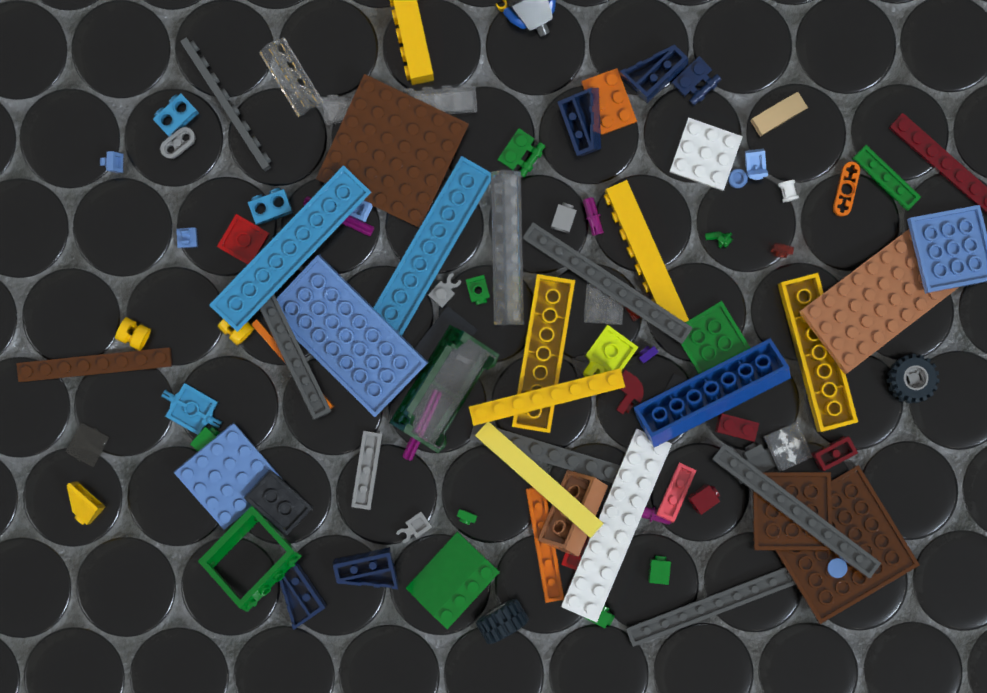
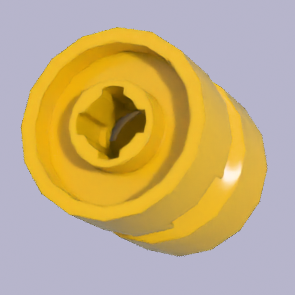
(139, 336)
(236, 337)

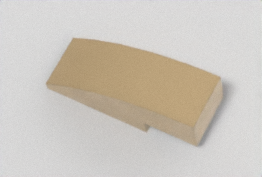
(778, 114)

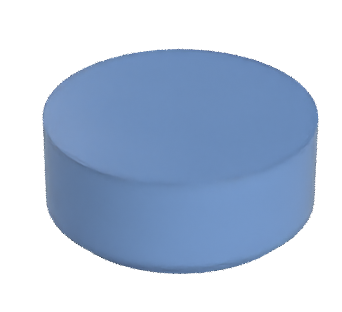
(737, 178)
(837, 568)

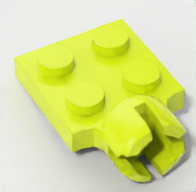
(609, 352)

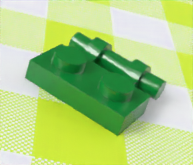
(517, 148)

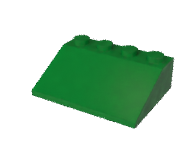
(452, 580)

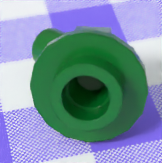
(724, 239)

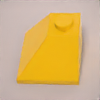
(83, 503)

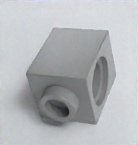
(563, 218)

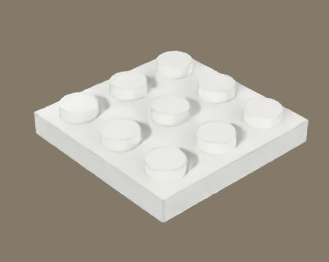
(705, 154)

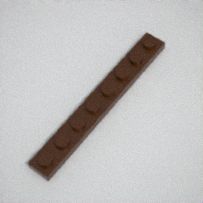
(94, 364)

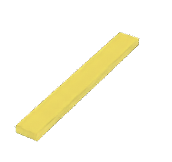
(539, 480)

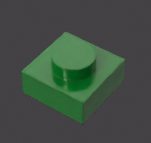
(466, 517)

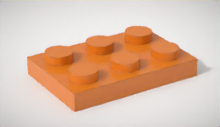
(613, 101)

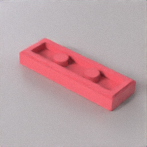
(676, 492)

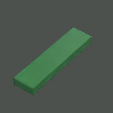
(886, 177)

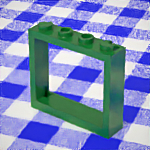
(230, 539)

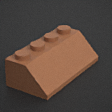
(558, 529)

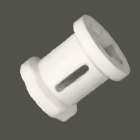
(788, 191)

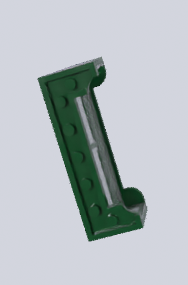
(443, 387)

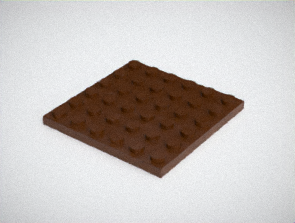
(394, 149)
(866, 522)

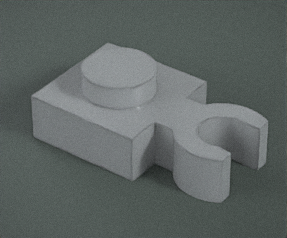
(443, 292)
(416, 525)

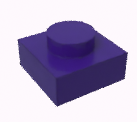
(647, 353)

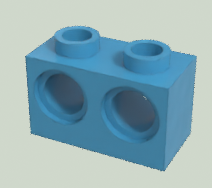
(178, 119)
(271, 212)

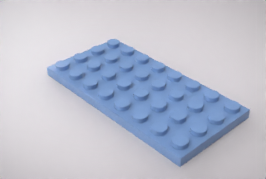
(349, 336)

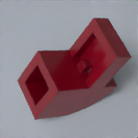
(632, 389)

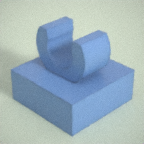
(113, 162)
(187, 237)

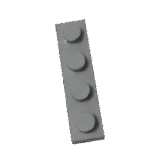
(366, 470)

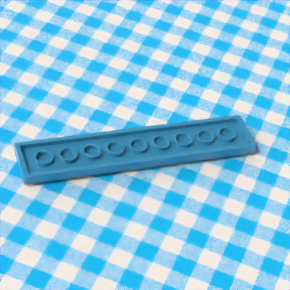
(432, 243)
(290, 248)

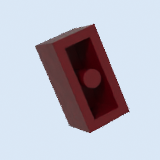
(737, 427)
(834, 453)
(704, 498)

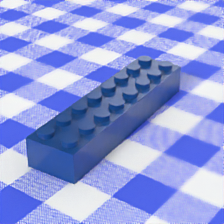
(712, 392)

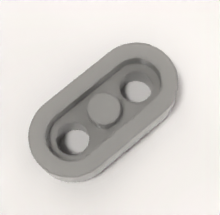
(176, 140)

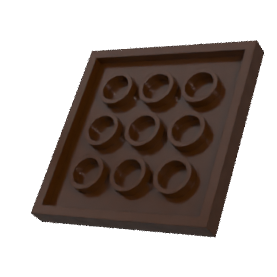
(776, 530)

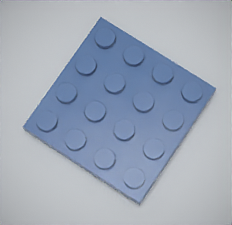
(950, 248)
(224, 474)

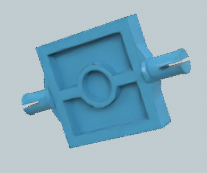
(191, 409)

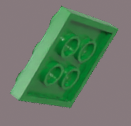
(713, 338)

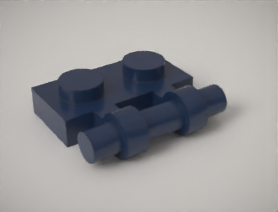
(691, 76)

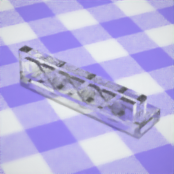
(287, 77)

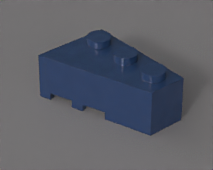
(653, 74)
(582, 120)
(368, 568)
(300, 596)

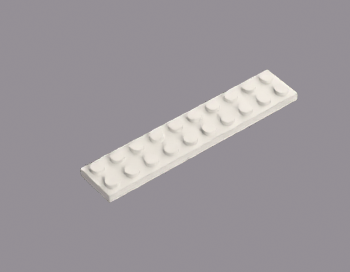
(620, 518)

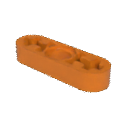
(844, 174)

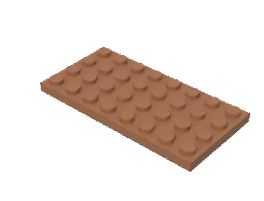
(871, 304)

